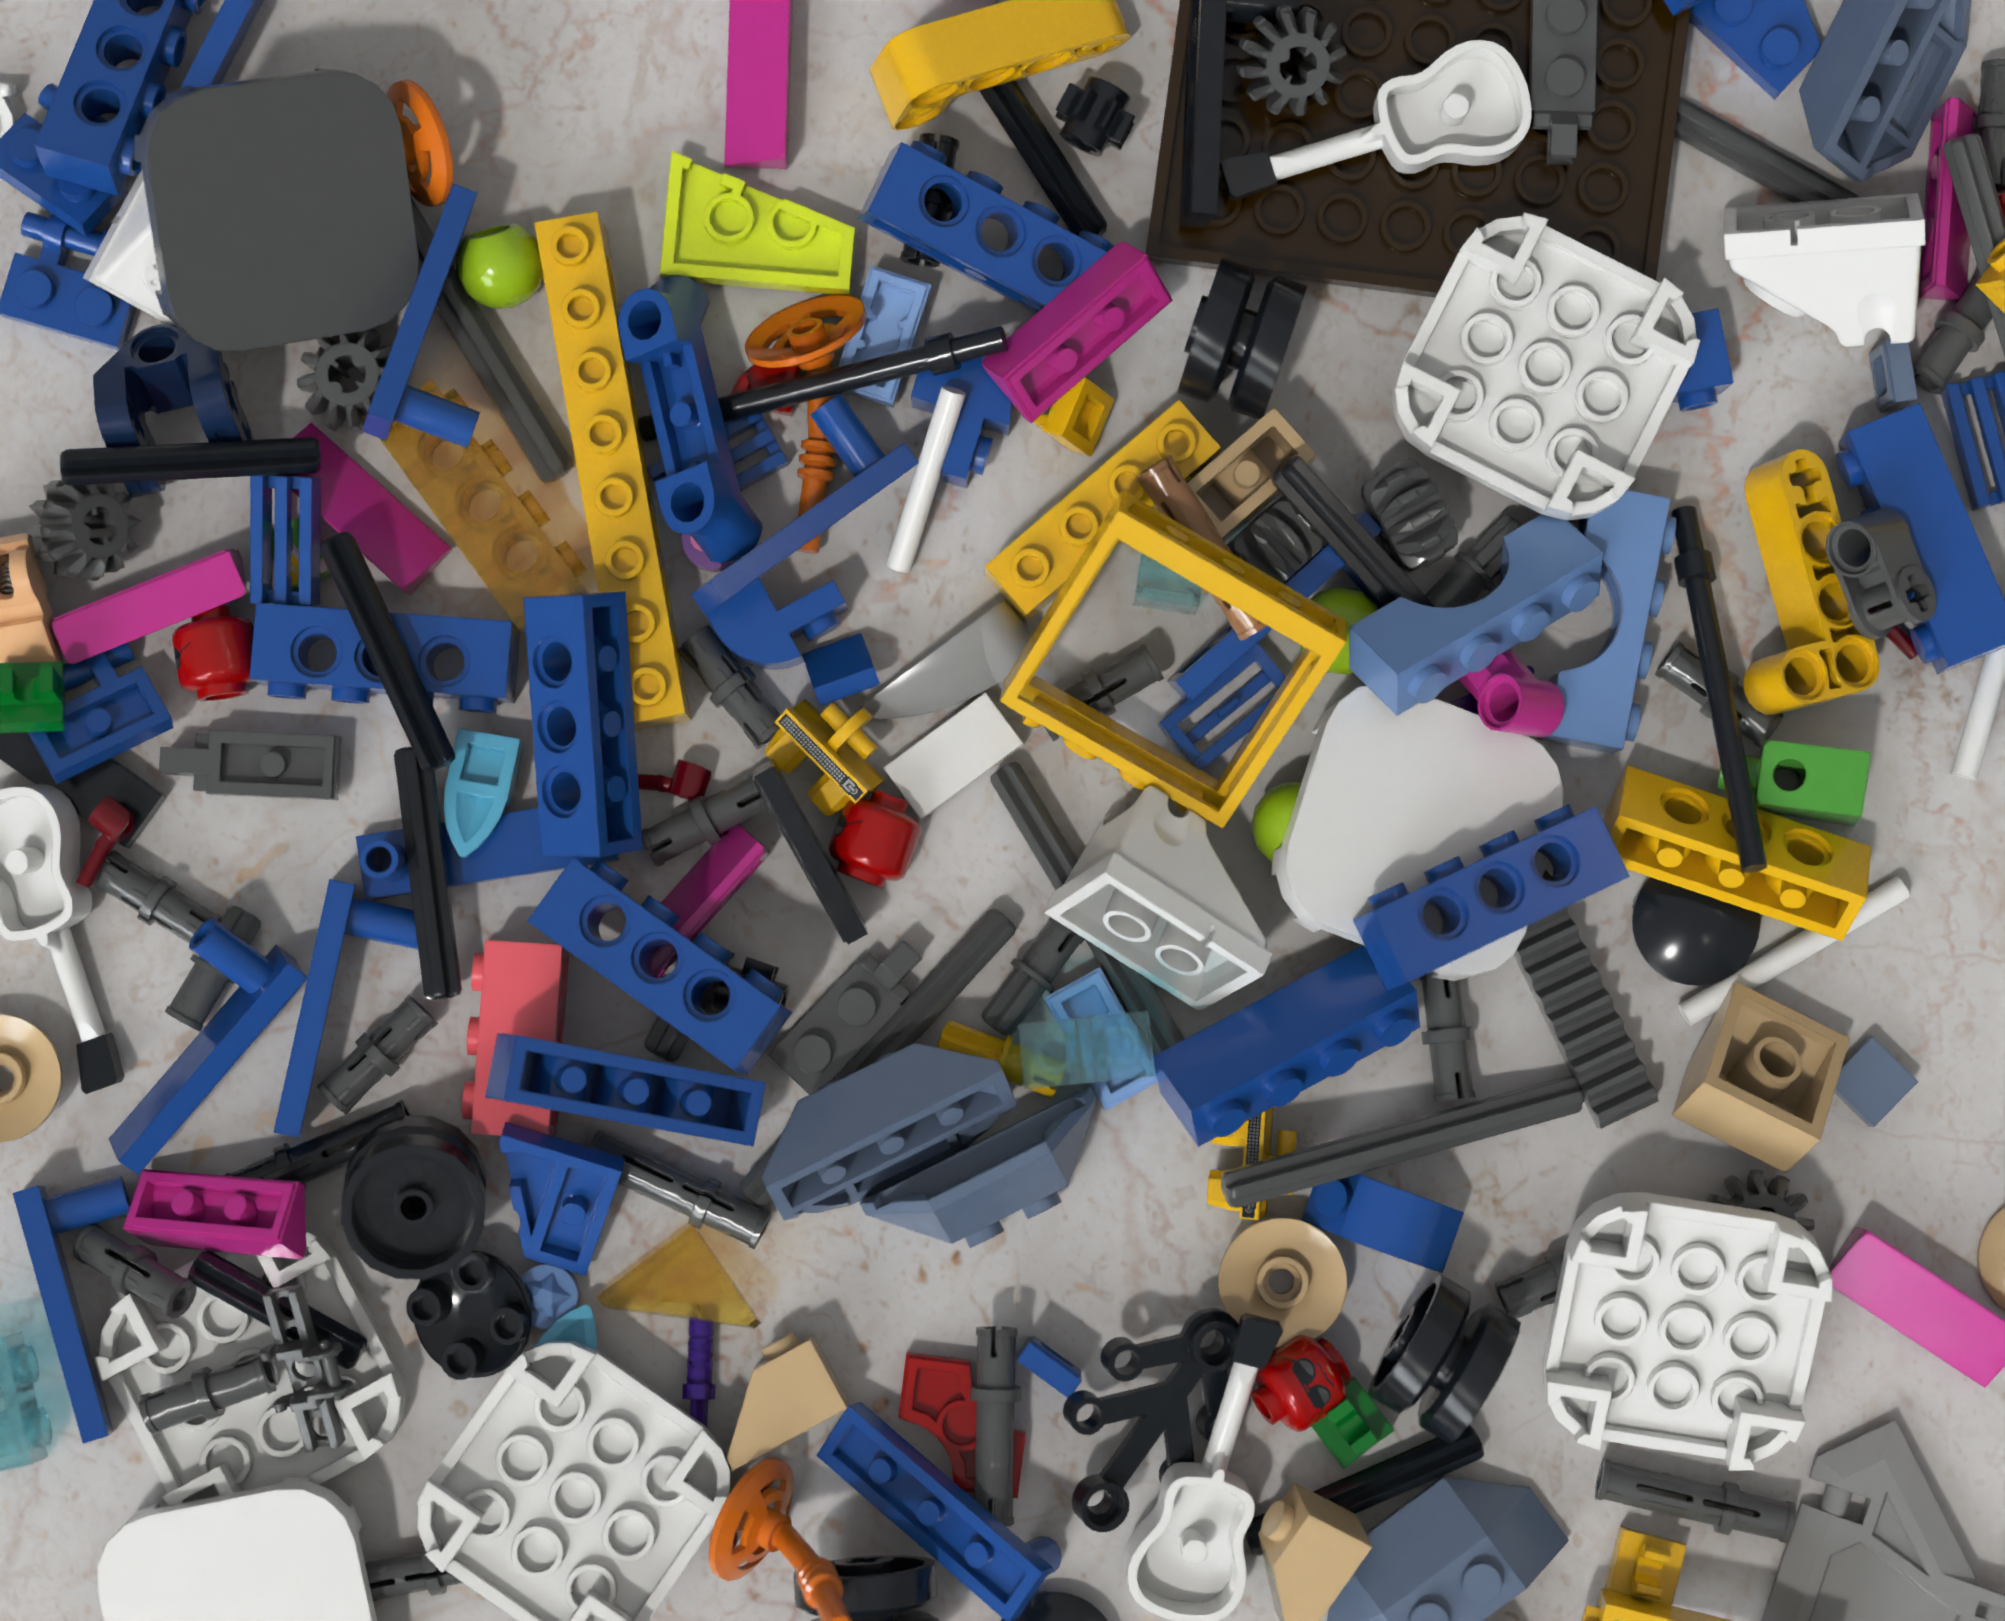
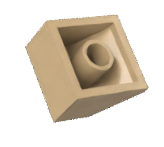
(1762, 1078)

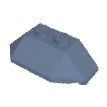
(1881, 79)
(883, 1127)
(991, 1178)
(1451, 1554)

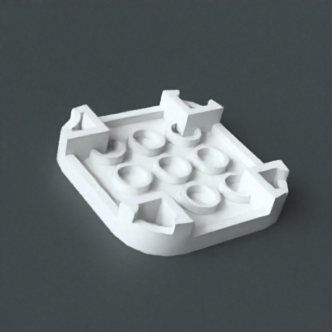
(1544, 368)
(1401, 798)
(1685, 1327)
(251, 1441)
(573, 1491)
(239, 1558)

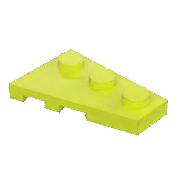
(746, 238)

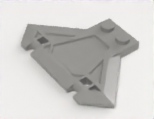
(1888, 1564)

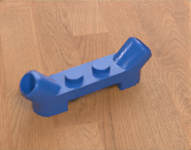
(701, 487)

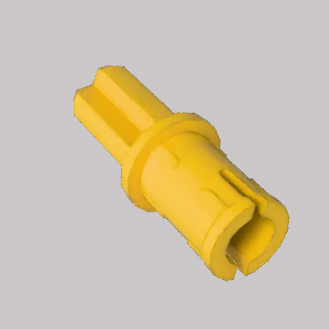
(974, 1042)

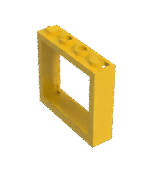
(1223, 575)

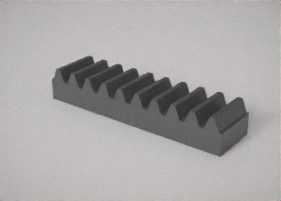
(1583, 1019)

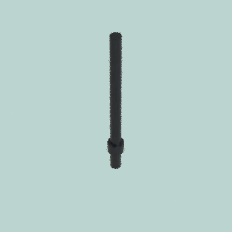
(938, 354)
(1696, 573)

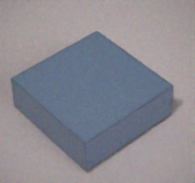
(1892, 376)
(1872, 1081)

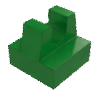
(32, 697)
(1352, 1425)

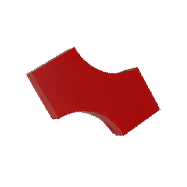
(939, 1400)

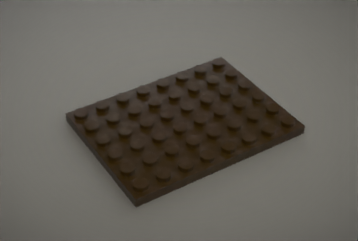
(1402, 231)

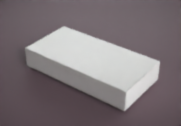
(953, 756)

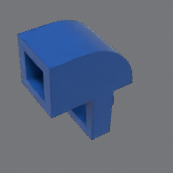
(982, 409)
(764, 635)
(1385, 1219)

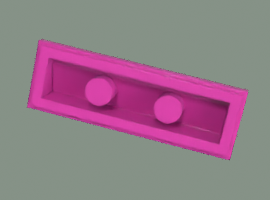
(758, 84)
(1947, 243)
(1078, 330)
(380, 523)
(150, 606)
(709, 888)
(219, 1213)
(1920, 1305)

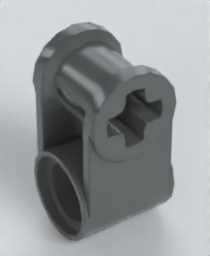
(1880, 573)

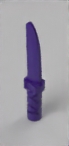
(699, 1367)

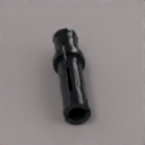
(317, 1149)

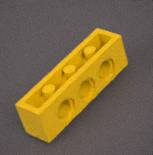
(1042, 558)
(1691, 843)

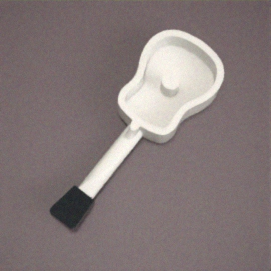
(1458, 110)
(43, 901)
(1189, 1549)

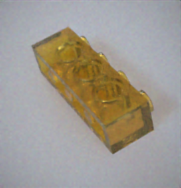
(487, 541)

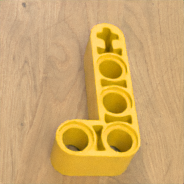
(986, 48)
(1825, 653)

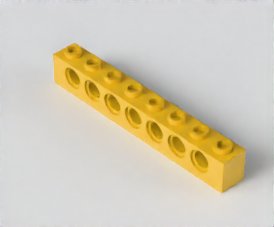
(612, 457)

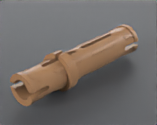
(1176, 500)

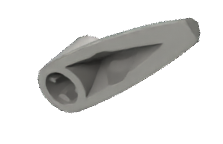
(958, 669)

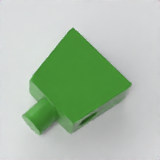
(1829, 776)

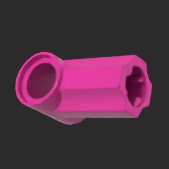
(1514, 698)

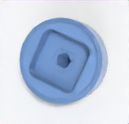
(551, 1293)

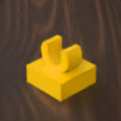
(1078, 417)
(1645, 1565)

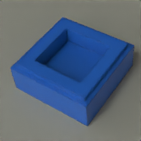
(840, 669)
(1049, 1366)

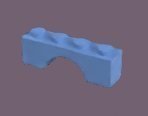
(1418, 649)
(1601, 693)

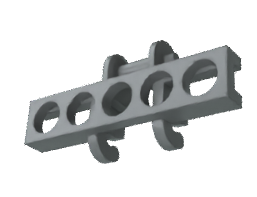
(326, 1381)

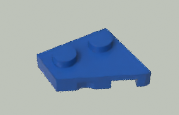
(1762, 37)
(559, 1195)

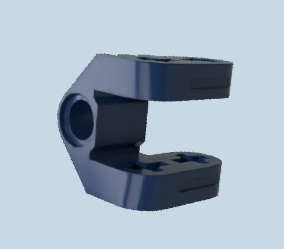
(160, 374)

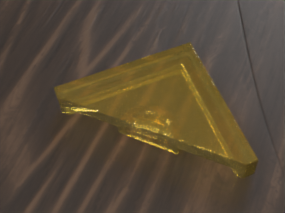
(682, 1283)

